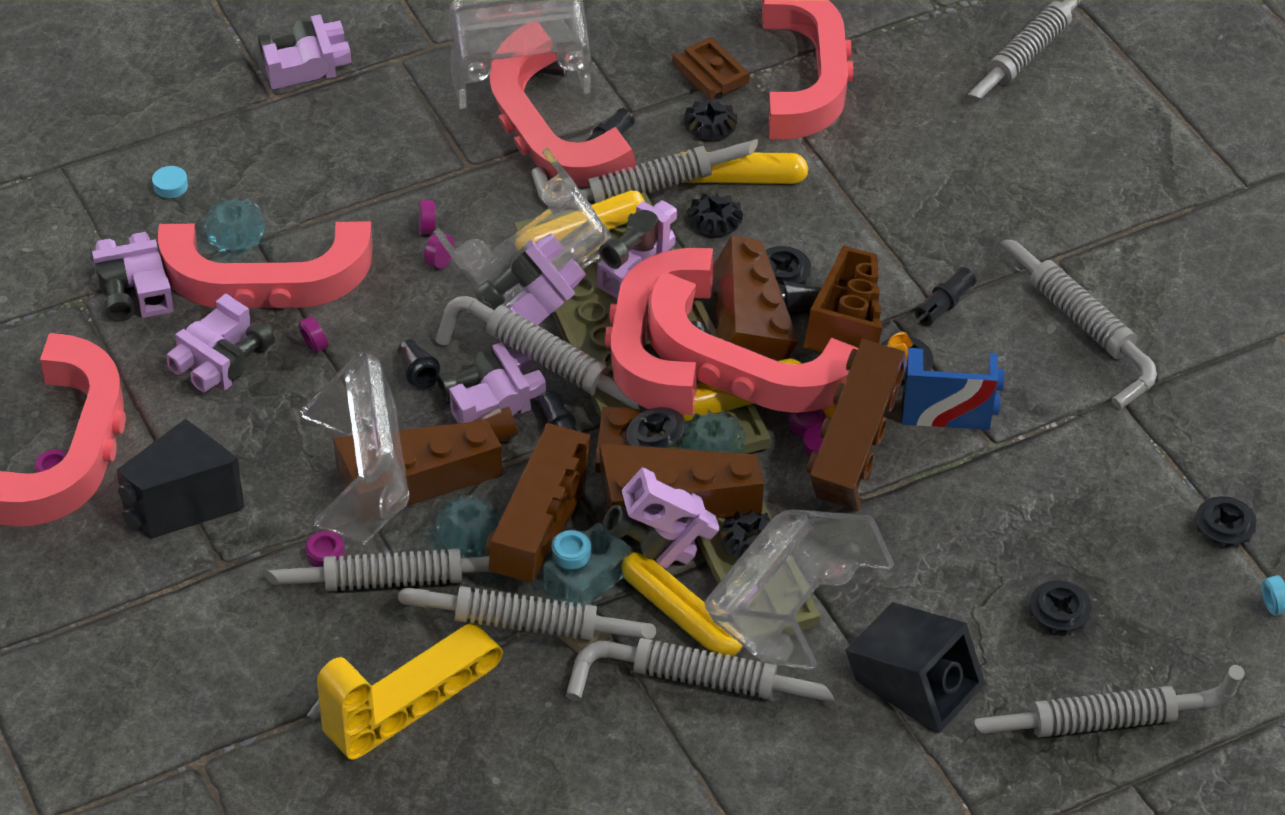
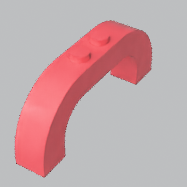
(817, 107)
(533, 135)
(266, 283)
(734, 368)
(636, 372)
(72, 482)

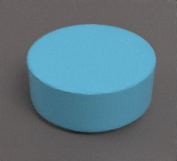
(170, 182)
(571, 549)
(1274, 594)

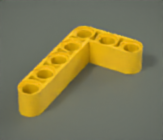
(365, 716)

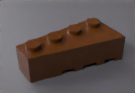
(750, 301)
(847, 302)
(856, 423)
(436, 458)
(721, 479)
(540, 504)

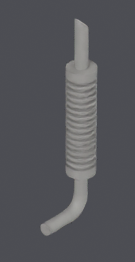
(1026, 46)
(655, 174)
(1089, 316)
(536, 344)
(383, 570)
(525, 613)
(694, 667)
(1112, 709)

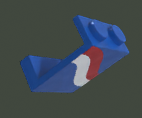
(950, 397)

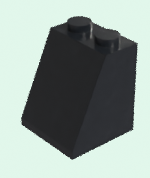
(179, 482)
(918, 663)

